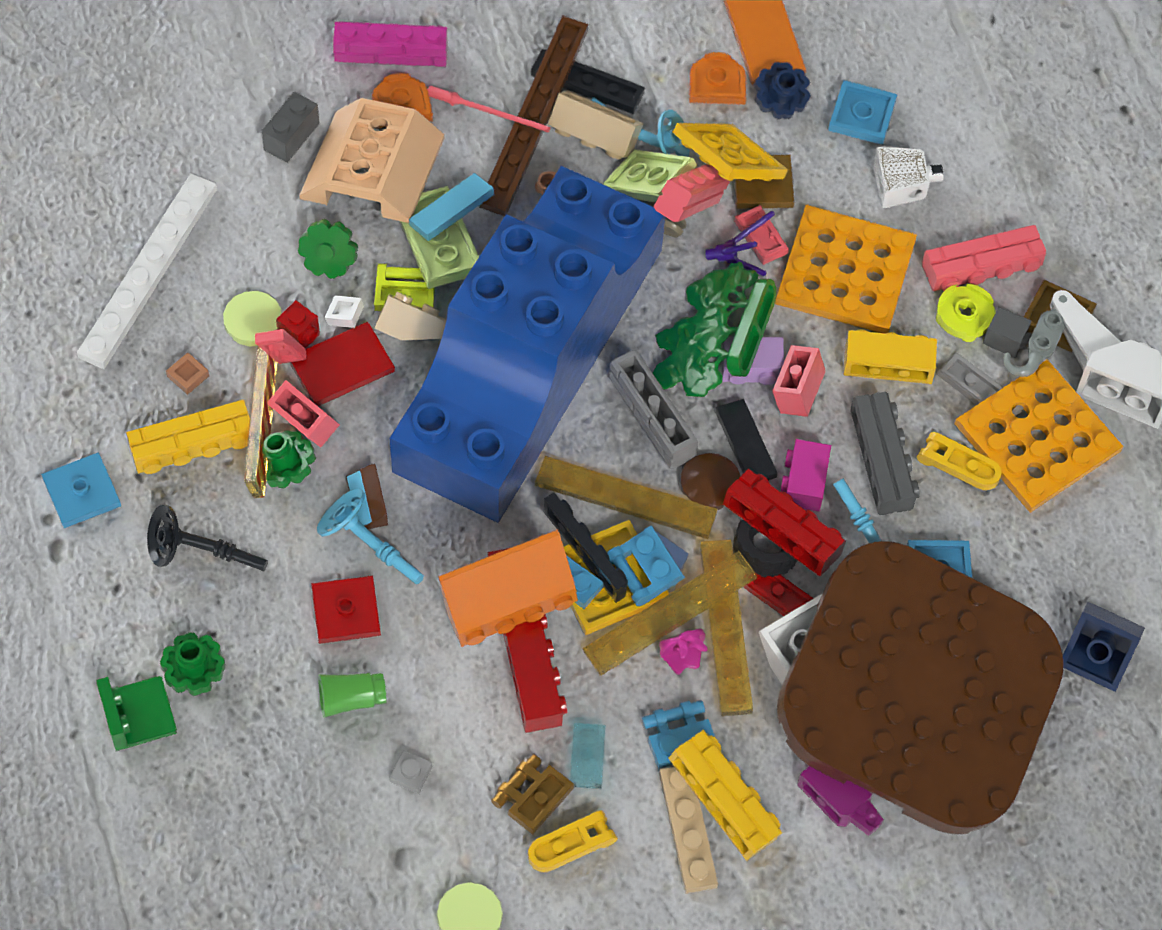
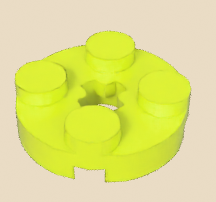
(960, 325)

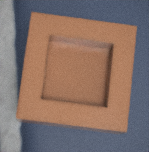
(187, 373)

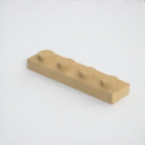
(688, 832)

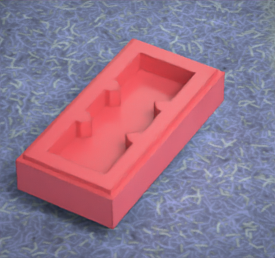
(769, 242)
(280, 346)

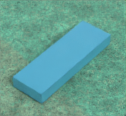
(451, 207)

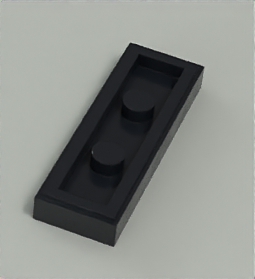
(745, 439)

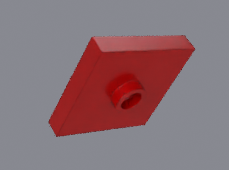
(346, 609)

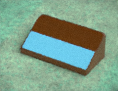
(373, 509)

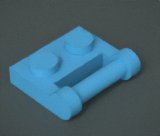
(653, 559)

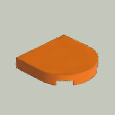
(717, 80)
(404, 91)

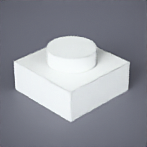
(344, 311)

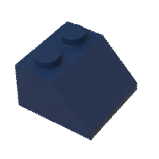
(1101, 646)

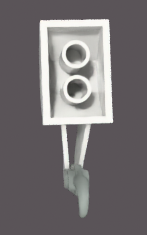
(1115, 372)

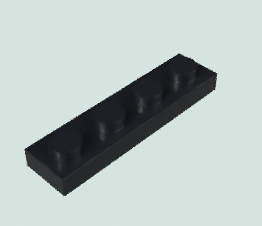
(599, 85)
(580, 540)

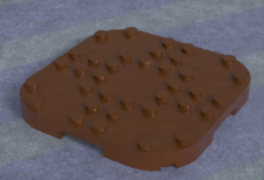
(921, 687)

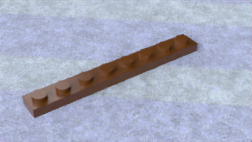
(537, 108)

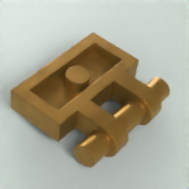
(539, 799)

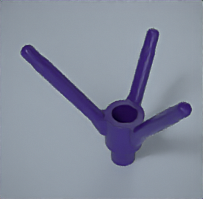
(729, 249)

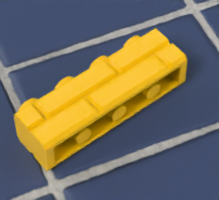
(189, 437)
(725, 794)

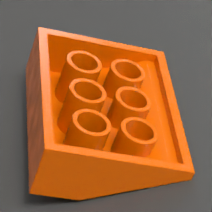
(508, 589)

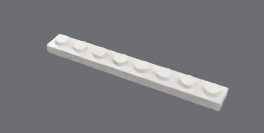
(146, 271)

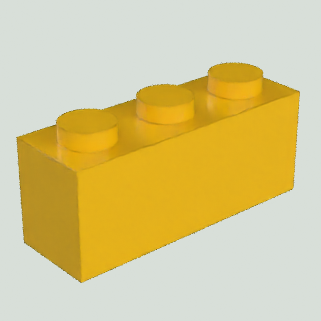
(890, 356)

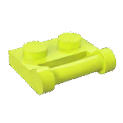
(416, 290)

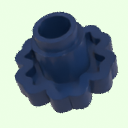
(782, 90)

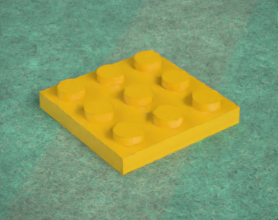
(729, 151)
(602, 609)

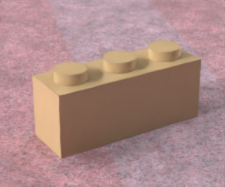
(595, 124)

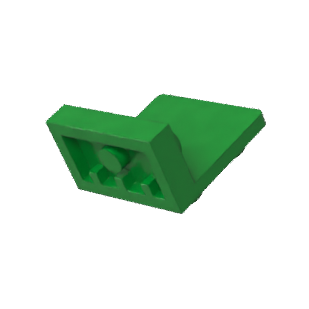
(136, 711)

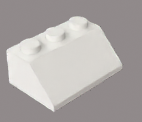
(785, 637)

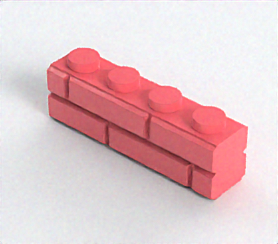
(691, 193)
(984, 258)

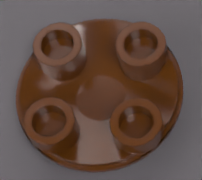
(708, 479)

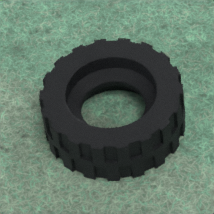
(761, 562)

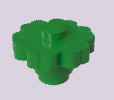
(328, 248)
(287, 458)
(192, 664)

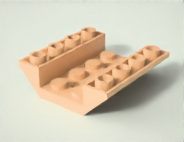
(395, 157)

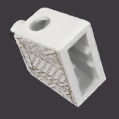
(903, 175)

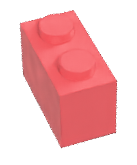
(799, 380)
(303, 413)

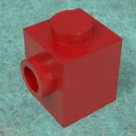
(299, 323)

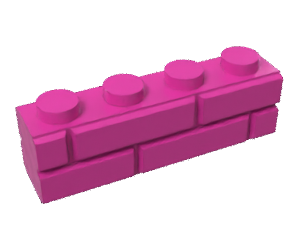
(390, 44)

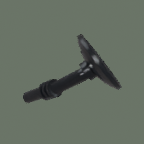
(172, 536)

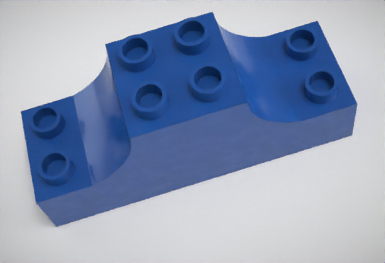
(524, 340)

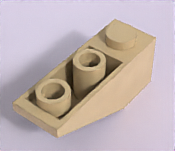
(409, 321)

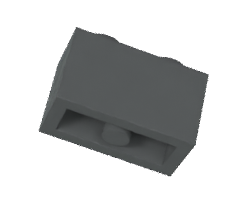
(290, 127)

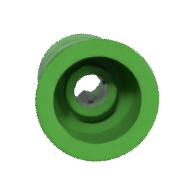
(350, 692)

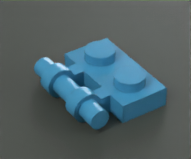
(668, 740)

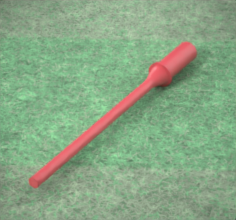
(453, 98)

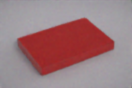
(342, 364)

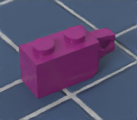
(840, 801)

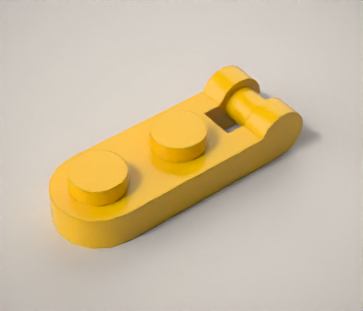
(960, 462)
(570, 842)

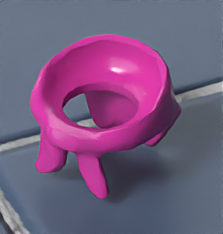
(683, 650)

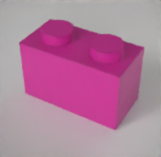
(807, 473)

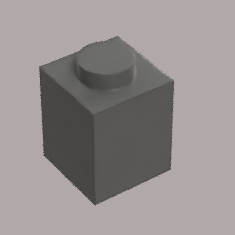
(1008, 332)

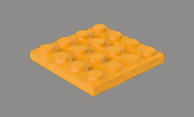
(856, 284)
(1040, 416)

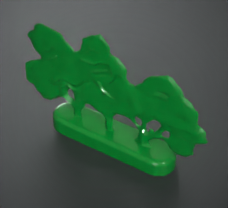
(700, 337)

